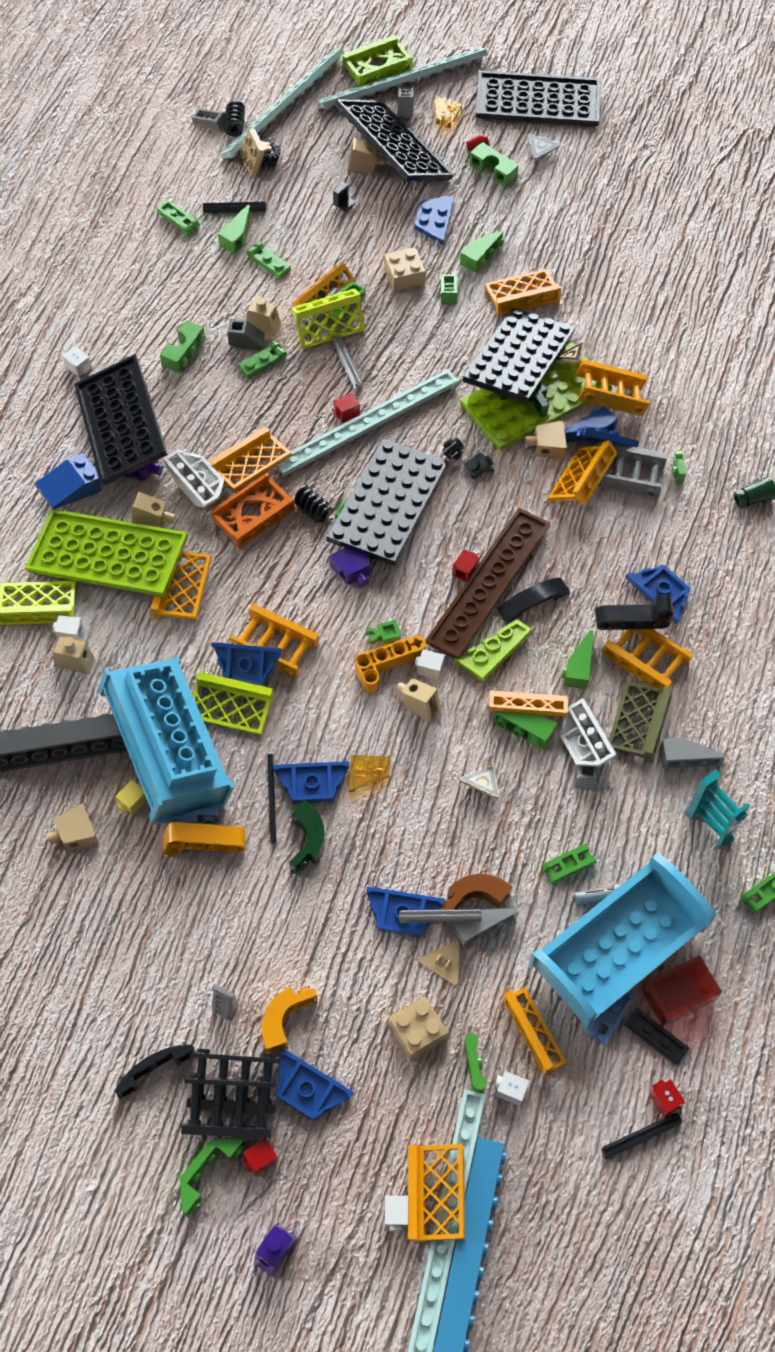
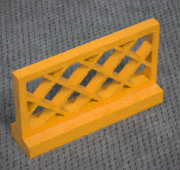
(523, 299)
(243, 452)
(588, 478)
(159, 603)
(417, 1193)

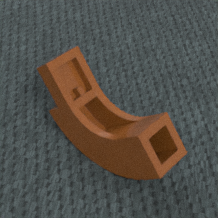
(477, 886)

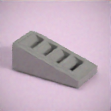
(210, 118)
(584, 780)
(223, 1002)

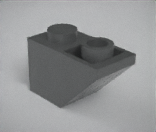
(244, 334)

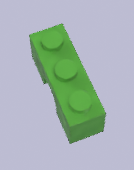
(504, 169)
(177, 356)

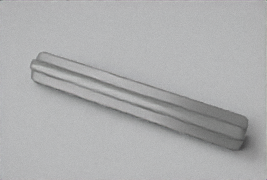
(347, 362)
(439, 916)

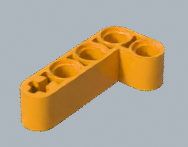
(409, 647)
(202, 837)

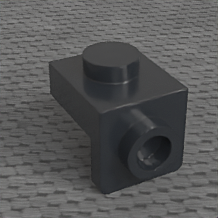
(341, 197)
(478, 465)

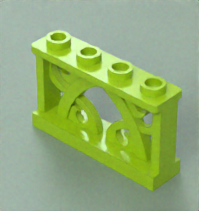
(381, 49)

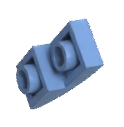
(205, 816)

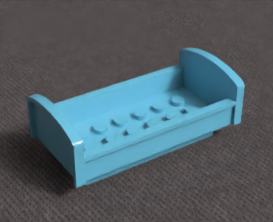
(166, 739)
(623, 939)

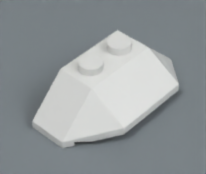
(195, 477)
(585, 737)

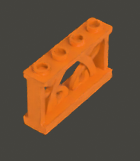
(252, 494)

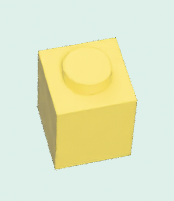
(131, 798)

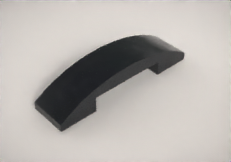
(531, 597)
(128, 1085)

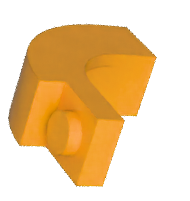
(276, 1013)

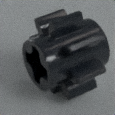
(453, 448)

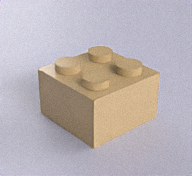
(404, 269)
(417, 1028)

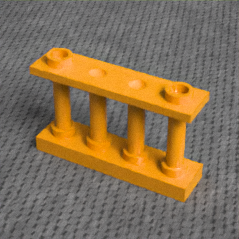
(613, 376)
(288, 628)
(642, 670)

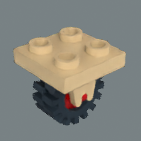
(258, 152)

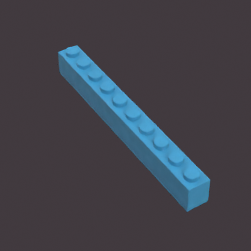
(467, 1254)

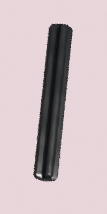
(233, 207)
(641, 1135)

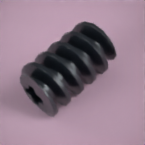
(234, 118)
(312, 504)

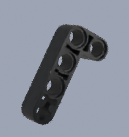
(636, 616)

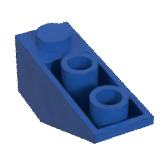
(598, 418)

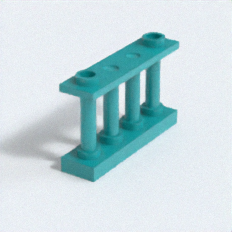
(701, 806)

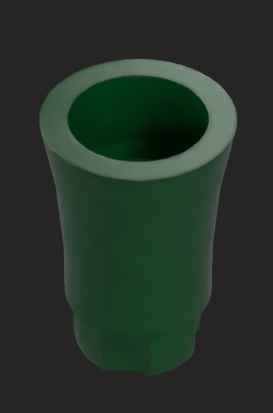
(755, 493)

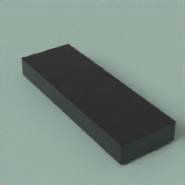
(656, 1036)

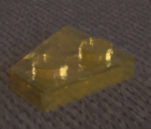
(446, 111)
(367, 770)

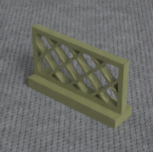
(655, 726)

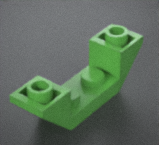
(229, 1147)

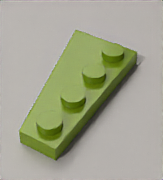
(489, 655)

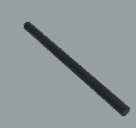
(271, 799)

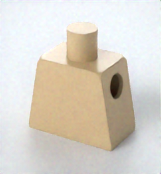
(363, 157)
(263, 316)
(548, 440)
(150, 511)
(73, 655)
(420, 699)
(73, 829)

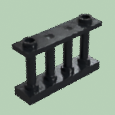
(267, 1058)
(216, 1126)

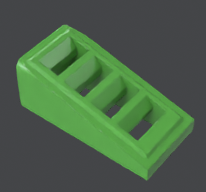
(448, 290)

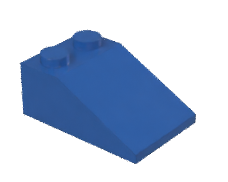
(69, 482)

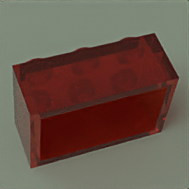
(681, 990)

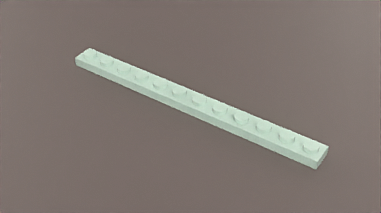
(408, 76)
(287, 99)
(367, 421)
(441, 1251)

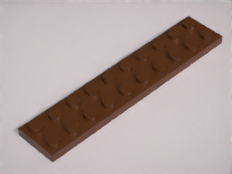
(487, 583)

